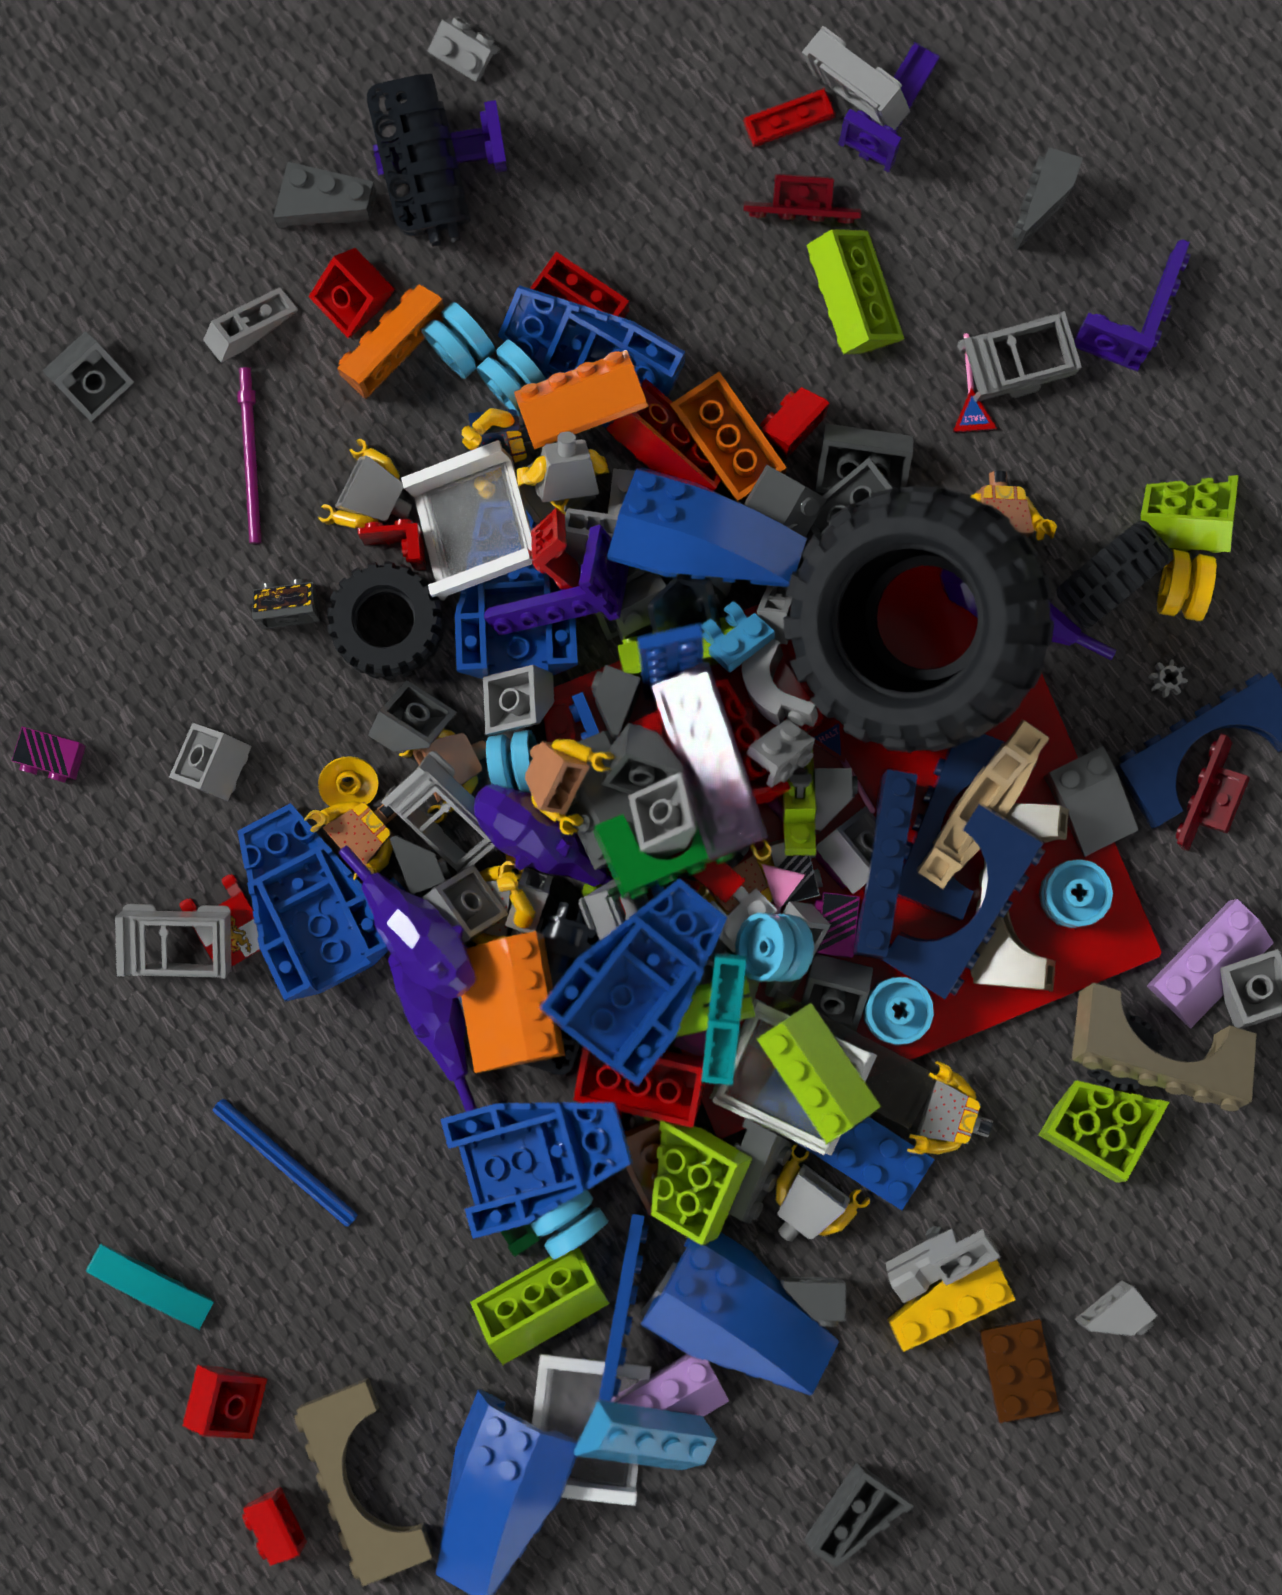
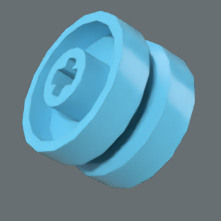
(458, 340)
(510, 375)
(510, 760)
(1093, 890)
(775, 947)
(915, 1005)
(571, 1225)

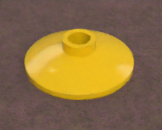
(360, 789)

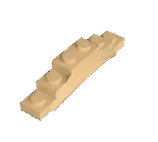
(994, 786)

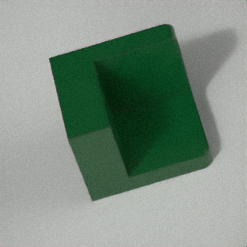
(520, 1238)

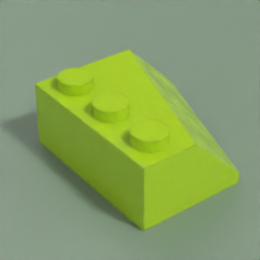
(1192, 515)
(1103, 1127)
(696, 1181)

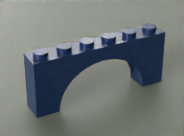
(1153, 772)
(954, 774)
(890, 838)
(942, 960)

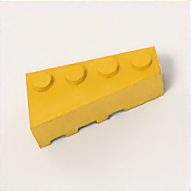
(950, 1306)

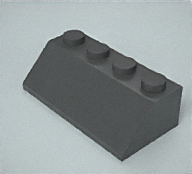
(598, 802)

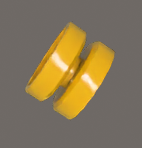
(1187, 585)

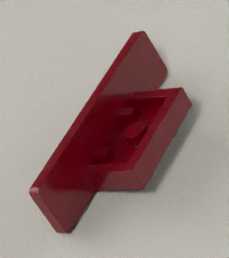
(802, 196)
(1216, 797)

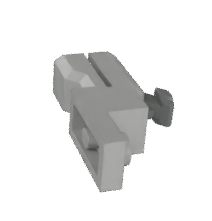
(938, 1258)

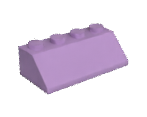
(1193, 977)
(681, 1386)

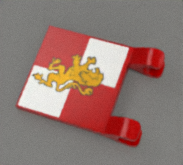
(243, 928)

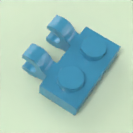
(741, 642)

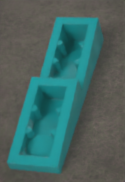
(724, 1019)

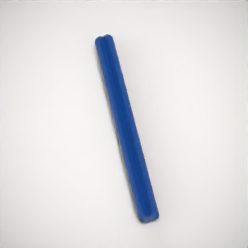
(285, 1162)

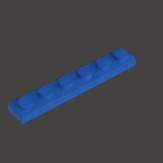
(621, 1322)

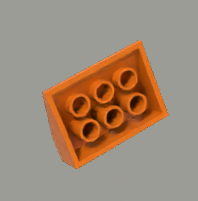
(505, 1001)

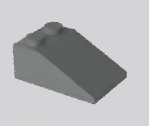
(1094, 800)

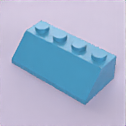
(646, 1436)

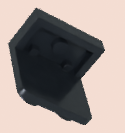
(683, 604)

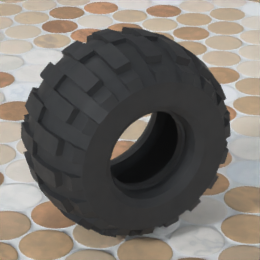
(839, 635)

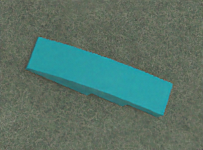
(149, 1286)

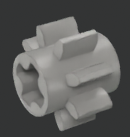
(1173, 684)

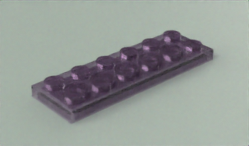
(710, 761)

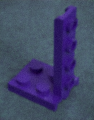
(879, 141)
(470, 144)
(1123, 342)
(600, 590)

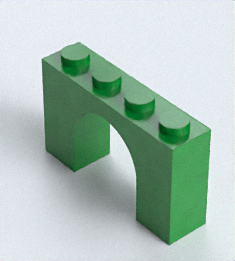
(636, 870)

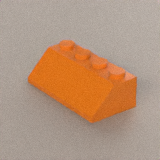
(391, 341)
(580, 398)
(726, 435)

